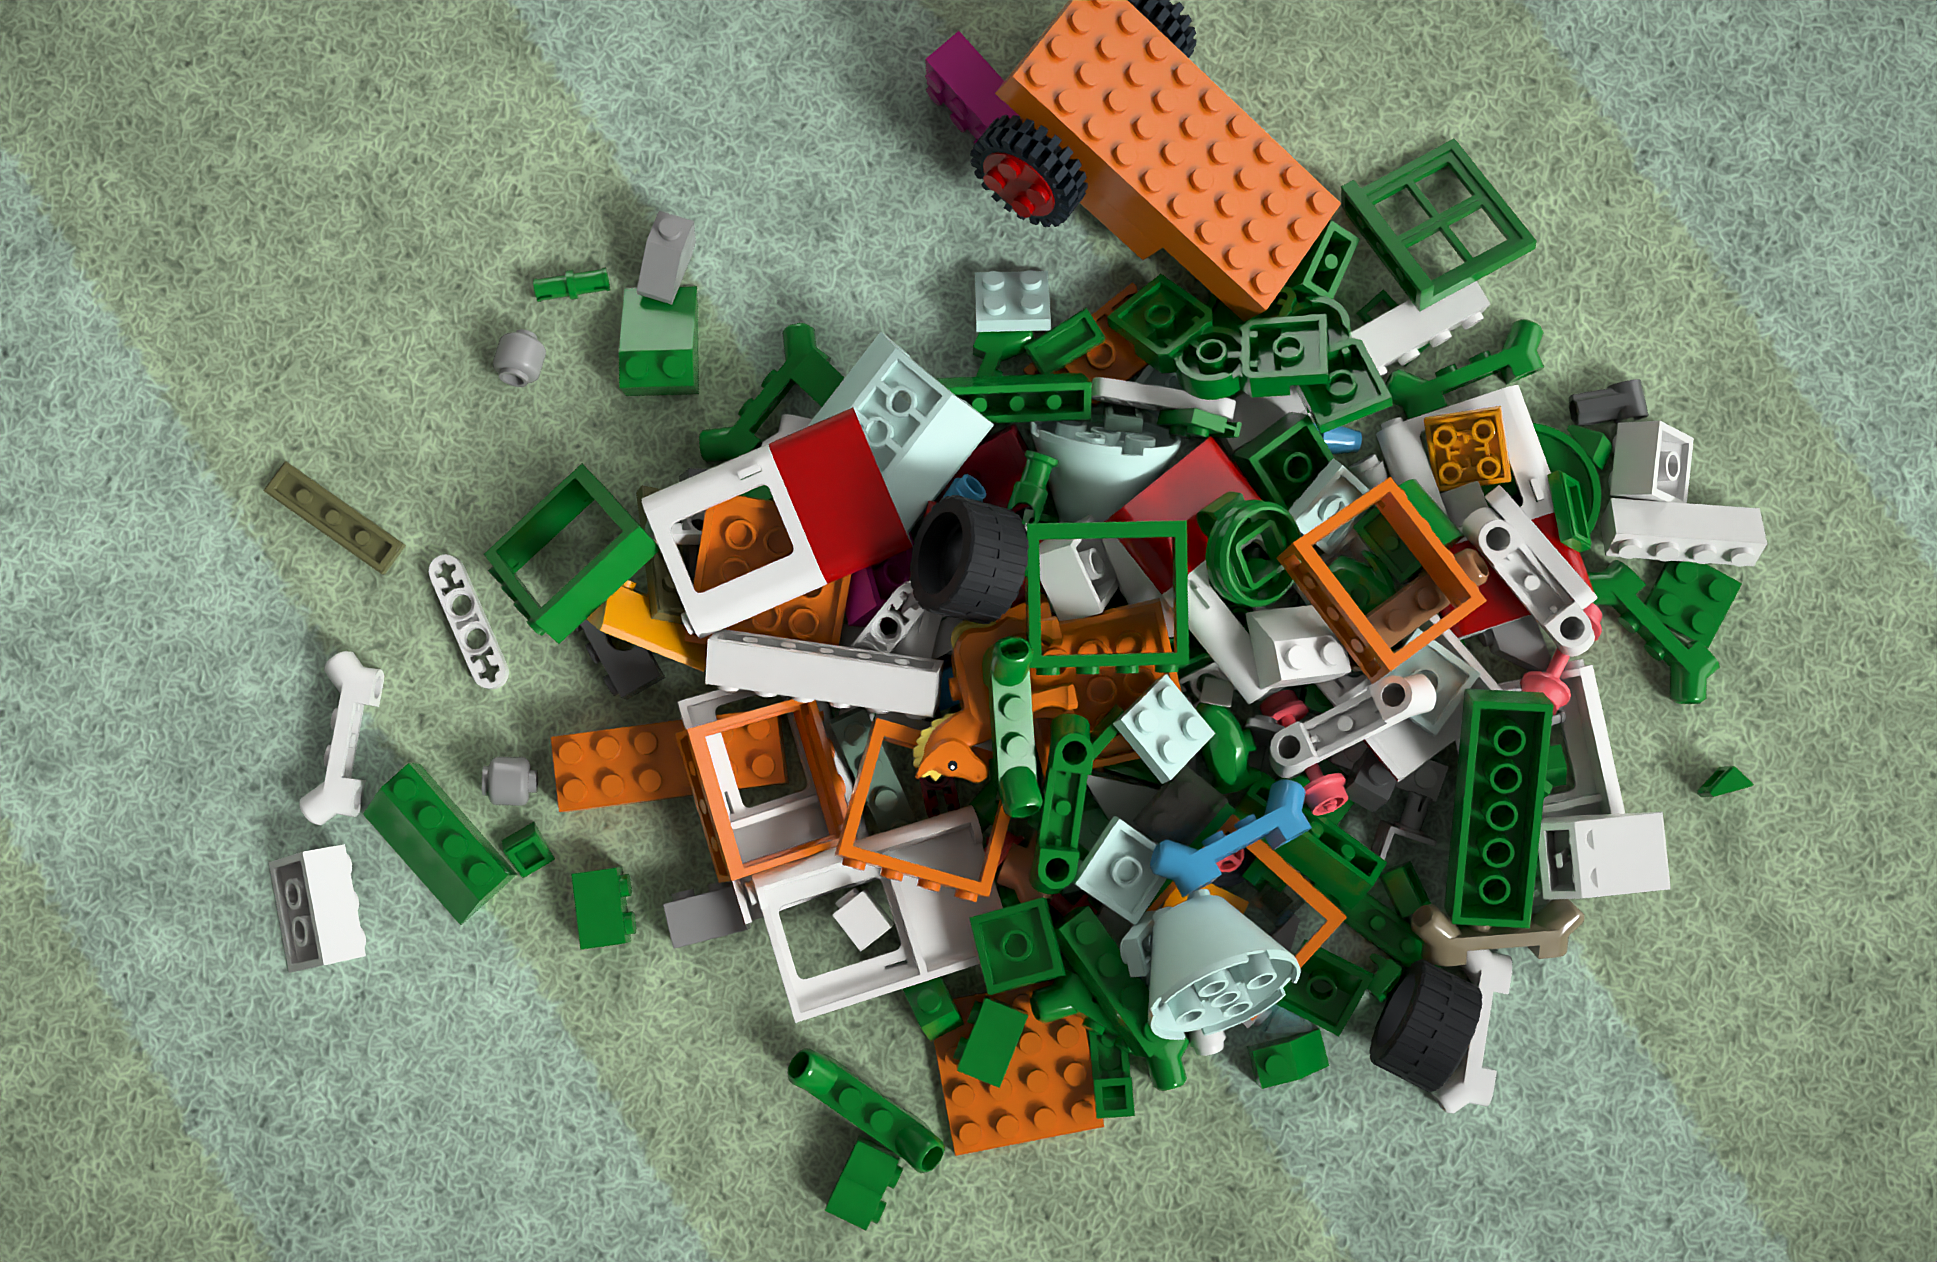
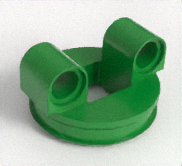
(1232, 523)

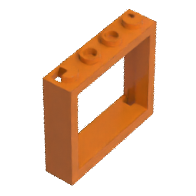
(1341, 611)
(711, 805)
(896, 868)
(1297, 882)

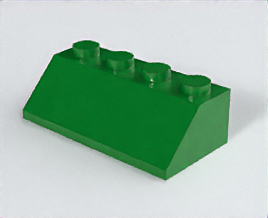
(438, 842)

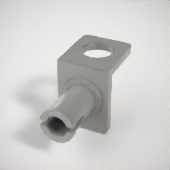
(1408, 825)

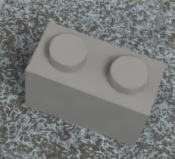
(704, 915)

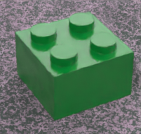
(1284, 459)

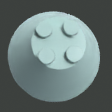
(1100, 466)
(1212, 968)

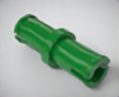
(571, 284)

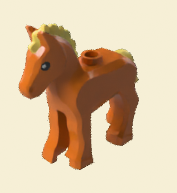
(947, 743)

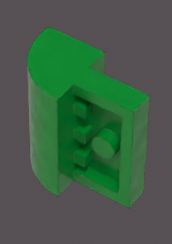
(1390, 547)

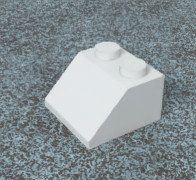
(1651, 462)
(1077, 576)
(1295, 647)

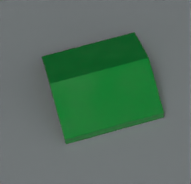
(1326, 990)

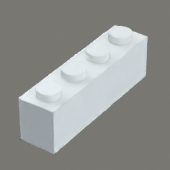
(1683, 532)

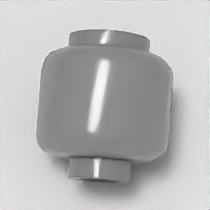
(519, 358)
(509, 781)

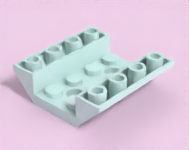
(912, 448)

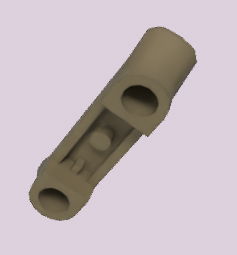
(1448, 943)

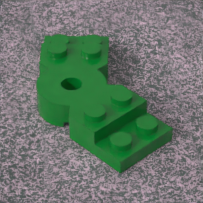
(1211, 362)
(1353, 380)

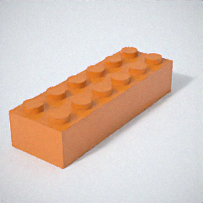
(647, 764)

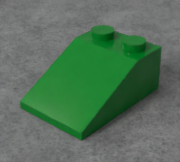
(659, 344)

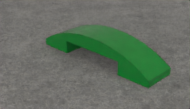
(1110, 1077)

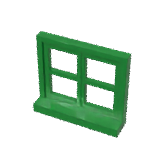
(1392, 249)

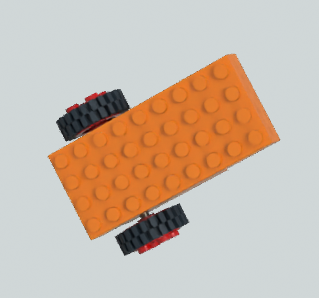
(1150, 151)

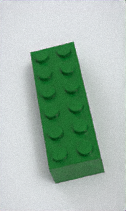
(1498, 807)

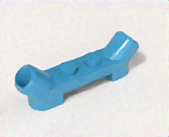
(1196, 868)

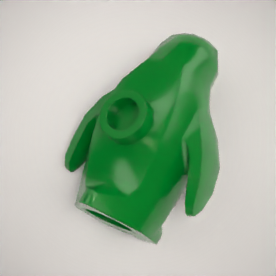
(1363, 583)
(1227, 750)

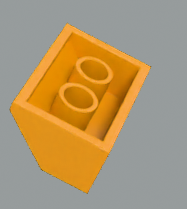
(628, 617)

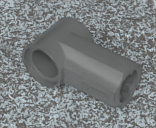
(1610, 404)

